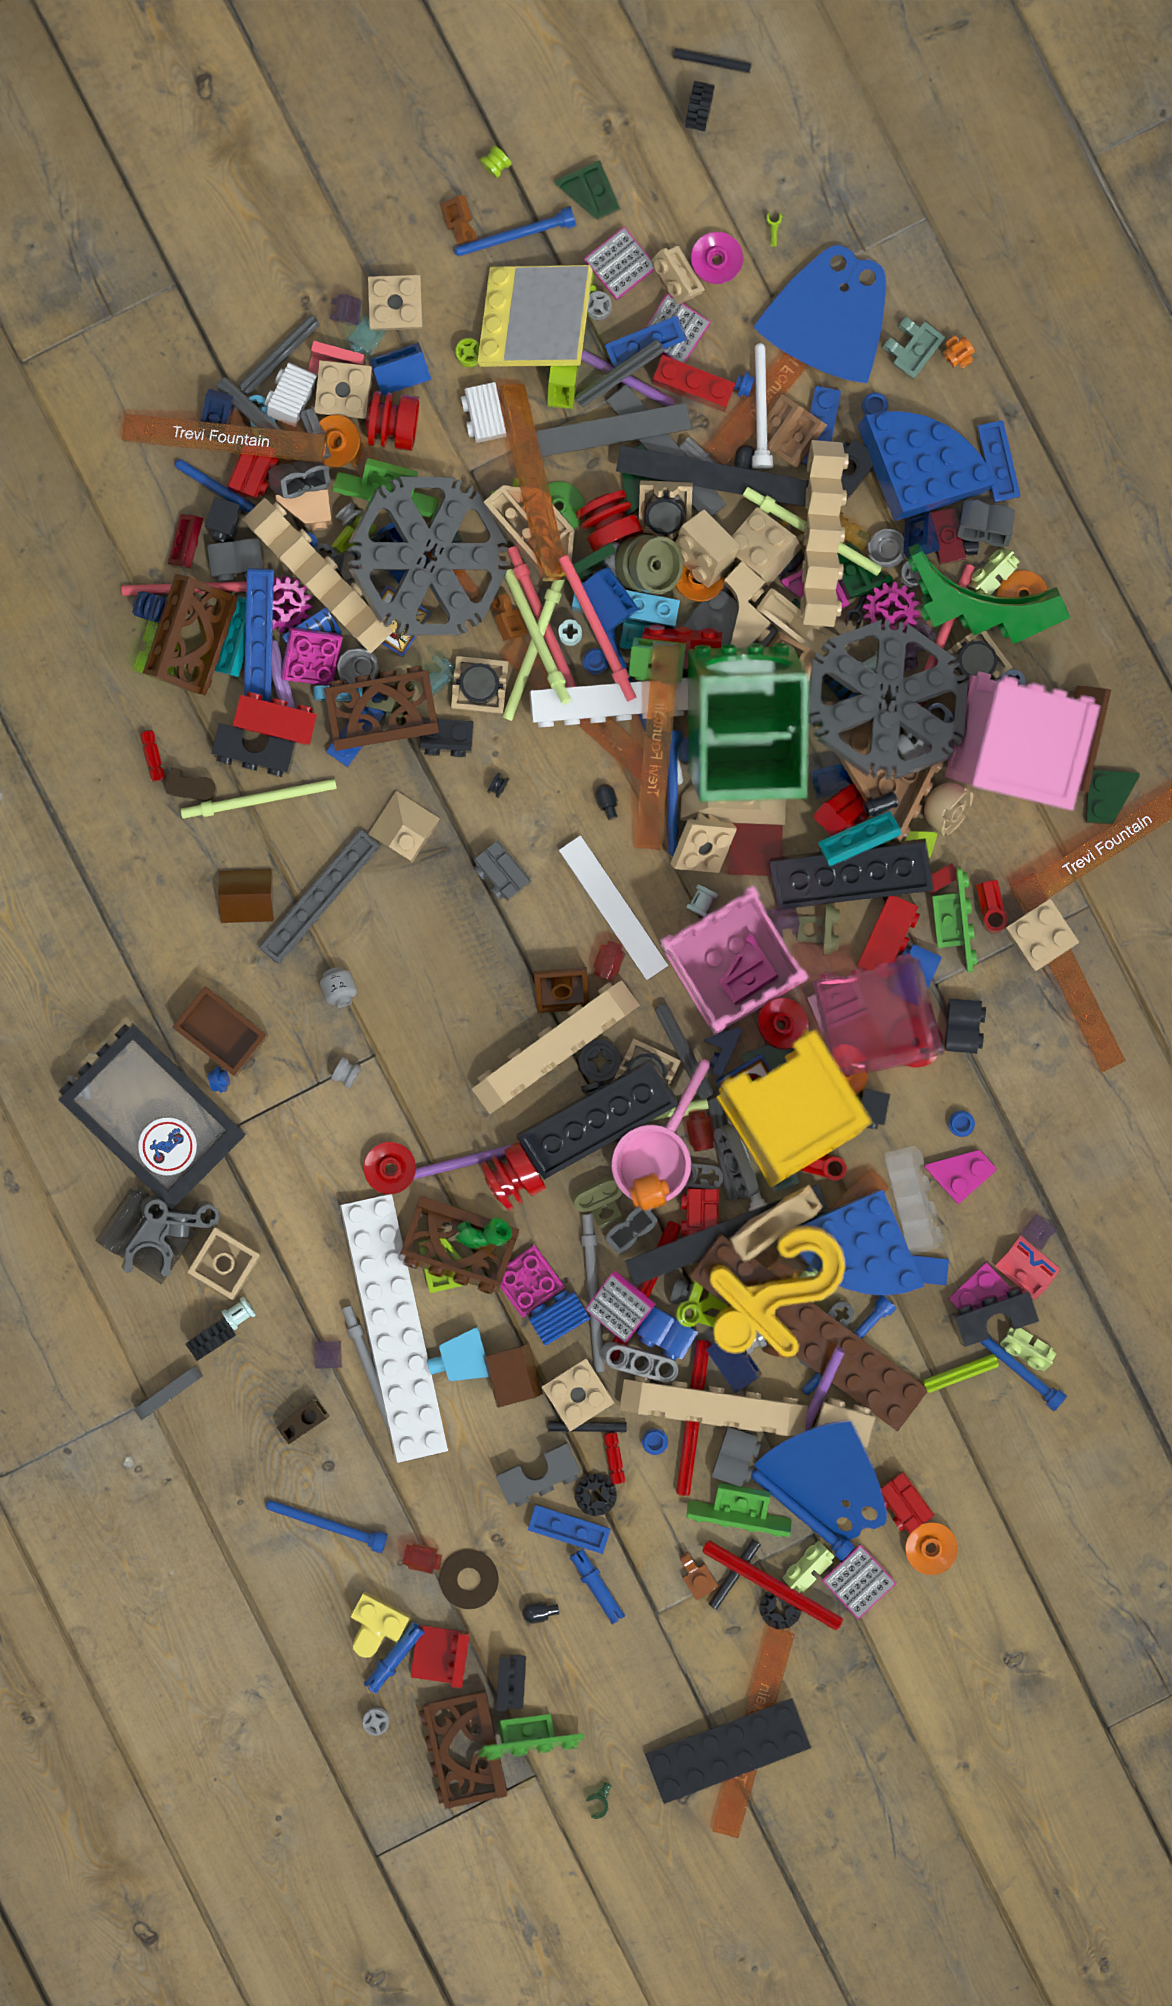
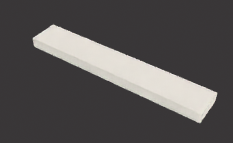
(613, 907)

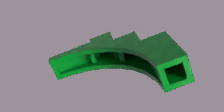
(1016, 616)

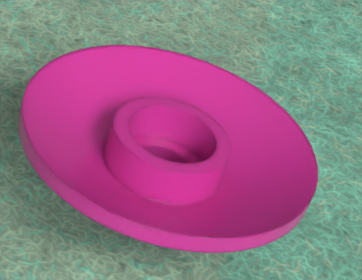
(719, 245)

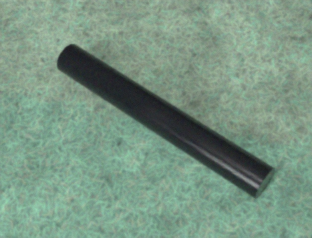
(712, 60)
(589, 1426)
(732, 1577)

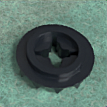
(591, 1051)
(583, 1497)
(774, 1619)

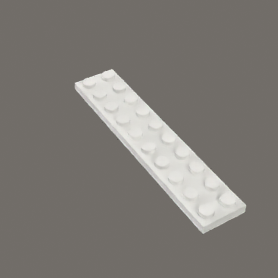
(393, 1328)

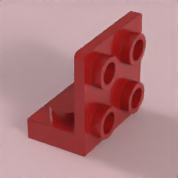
(441, 1655)

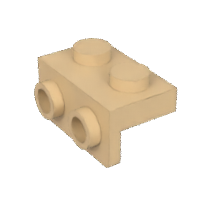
(677, 274)

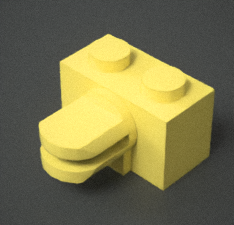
(377, 1621)

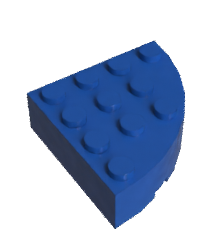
(922, 462)
(871, 1246)

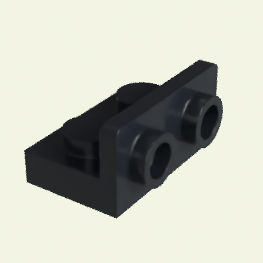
(453, 737)
(511, 1681)

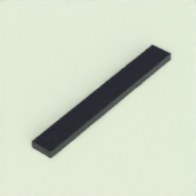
(710, 475)
(694, 1246)

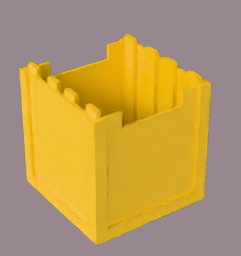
(794, 1111)

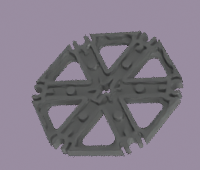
(409, 556)
(871, 707)

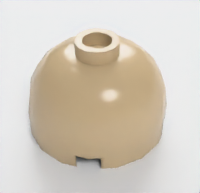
(945, 806)

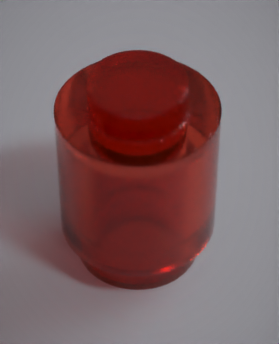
(609, 960)
(700, 1131)
(422, 1558)

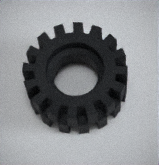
(699, 106)
(210, 1339)

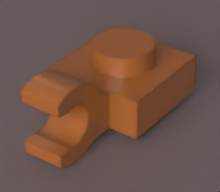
(457, 217)
(508, 620)
(698, 1578)

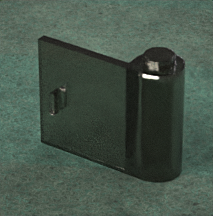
(124, 1224)

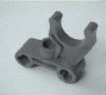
(164, 1223)

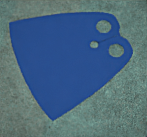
(829, 326)
(822, 1471)

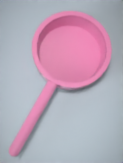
(657, 1147)

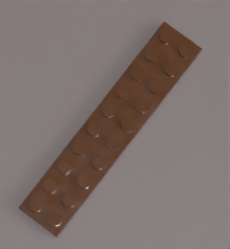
(862, 1370)

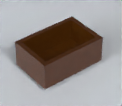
(220, 1031)

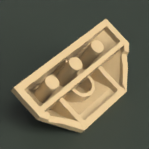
(509, 512)
(742, 811)

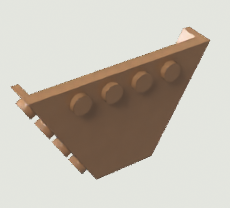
(907, 789)

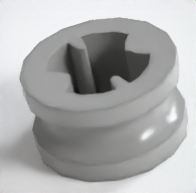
(348, 514)

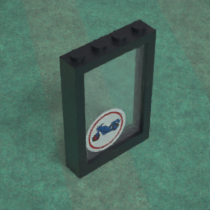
(151, 1115)

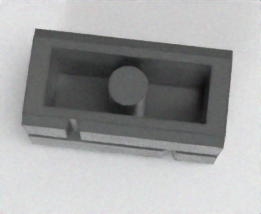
(502, 871)

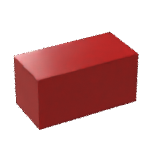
(943, 877)

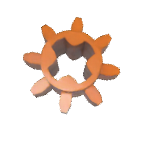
(958, 351)

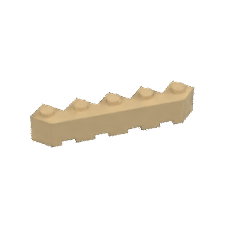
(823, 533)
(317, 573)
(555, 1046)
(713, 1406)

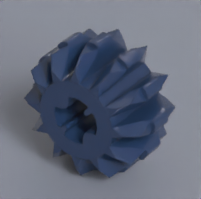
(148, 606)

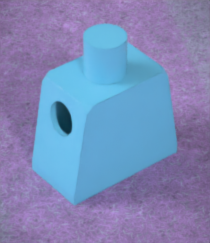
(461, 1357)

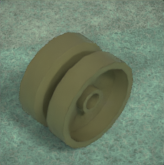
(649, 563)

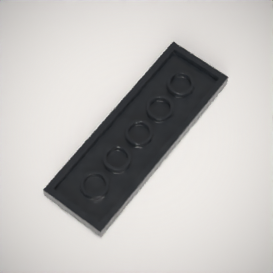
(875, 873)
(597, 1119)
(728, 1750)

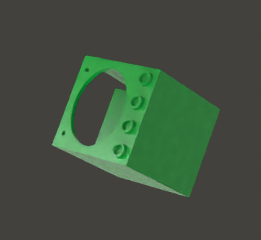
(747, 722)

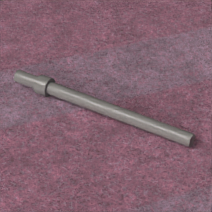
(589, 1241)
(356, 1333)

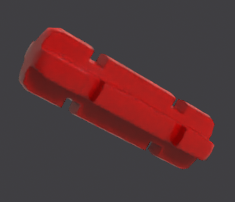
(152, 755)
(614, 1458)

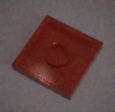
(753, 848)

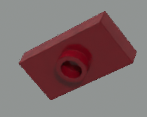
(946, 527)
(185, 541)

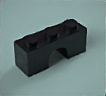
(230, 747)
(972, 1321)

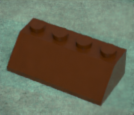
(1101, 698)

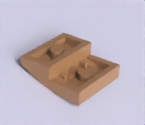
(791, 430)

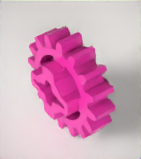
(296, 607)
(901, 612)

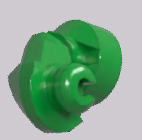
(495, 1232)

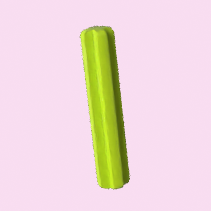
(961, 1373)

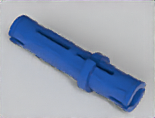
(591, 1577)
(387, 1666)

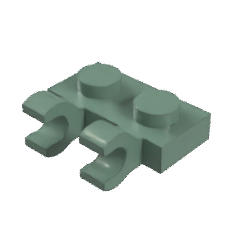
(918, 350)

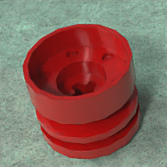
(393, 420)
(608, 519)
(513, 1176)

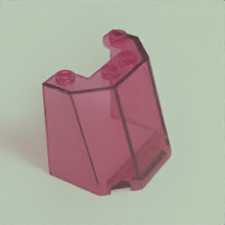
(878, 1017)

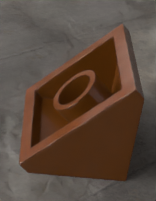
(246, 896)
(561, 989)
(513, 1375)

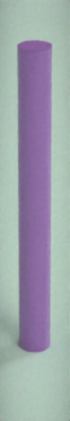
(630, 380)
(460, 1162)
(823, 1386)

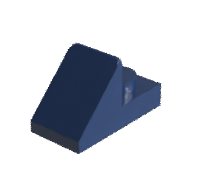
(217, 407)
(920, 530)
(726, 1042)

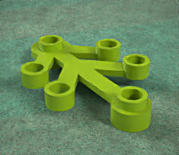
(697, 1308)

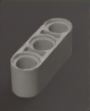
(651, 1362)

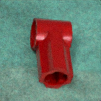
(991, 903)
(820, 1167)

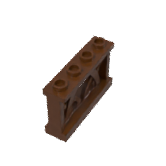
(167, 636)
(355, 734)
(437, 1215)
(478, 1715)

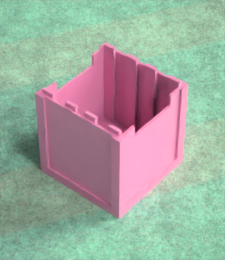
(1023, 741)
(709, 947)

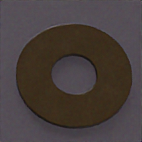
(488, 1575)

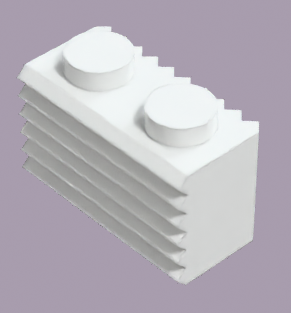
(291, 394)
(484, 412)

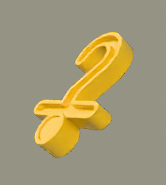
(755, 1305)

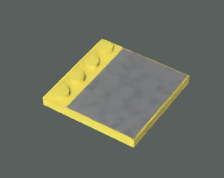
(535, 316)

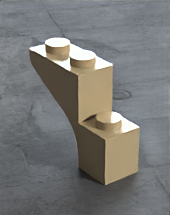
(788, 620)
(750, 623)
(773, 1223)

